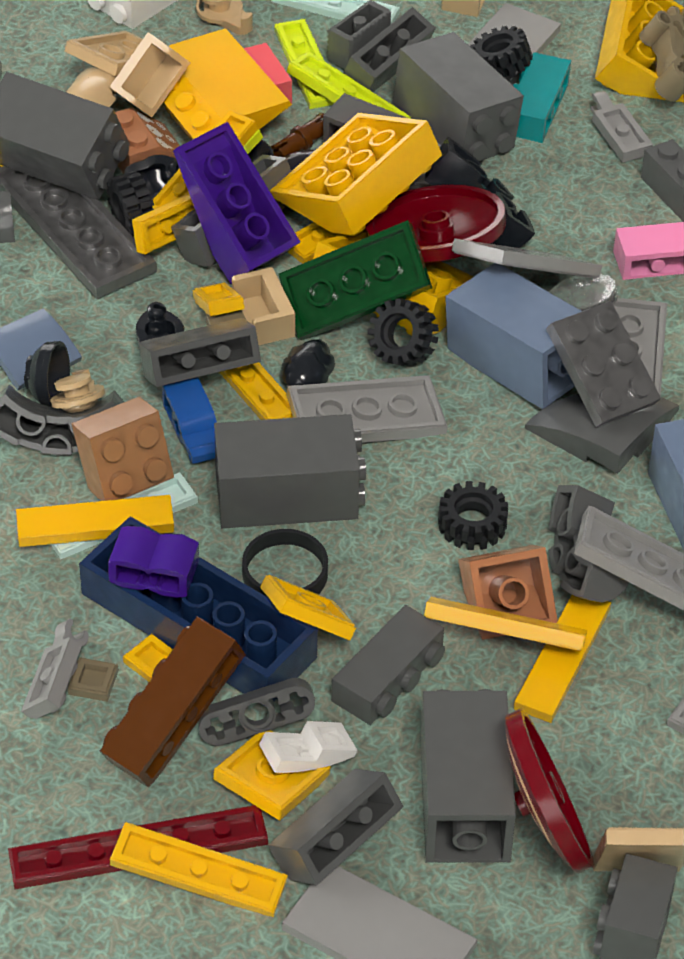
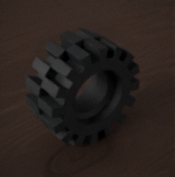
(504, 50)
(128, 198)
(384, 332)
(473, 531)

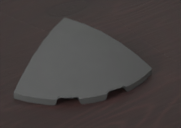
(612, 444)

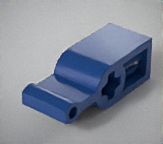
(191, 418)

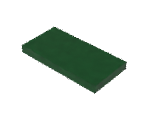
(355, 280)

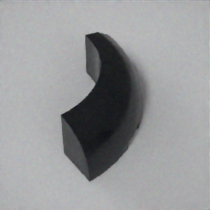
(461, 168)

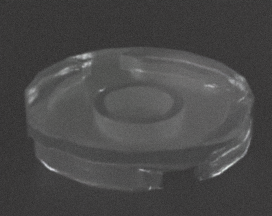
(586, 292)

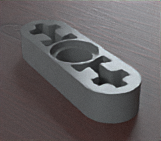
(288, 714)

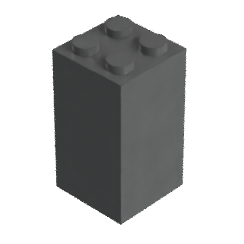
(458, 95)
(59, 136)
(288, 471)
(466, 777)

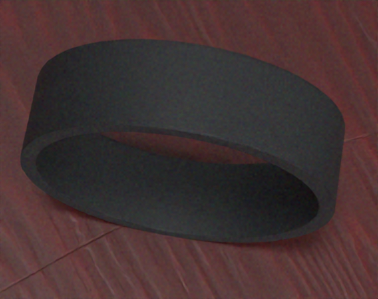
(285, 537)

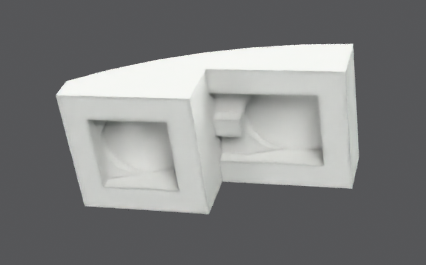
(314, 748)

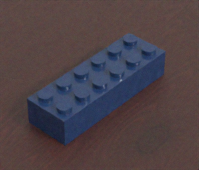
(273, 642)

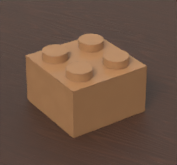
(123, 450)

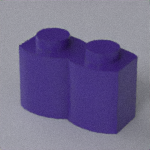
(153, 561)

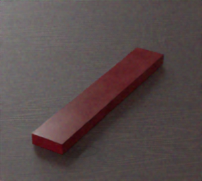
(91, 853)

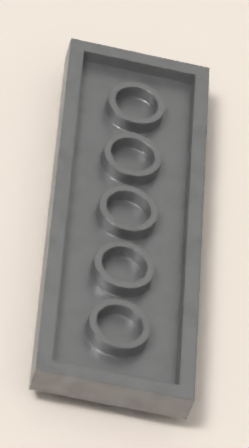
(79, 232)

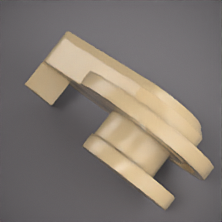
(226, 14)
(78, 392)

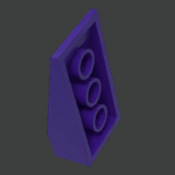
(233, 203)

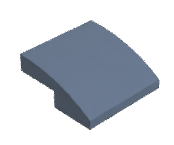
(24, 337)

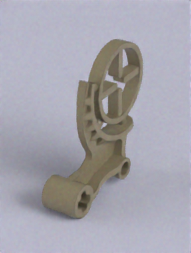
(666, 39)

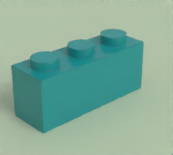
(543, 90)

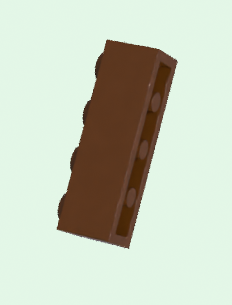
(172, 701)

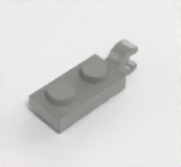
(619, 128)
(54, 672)

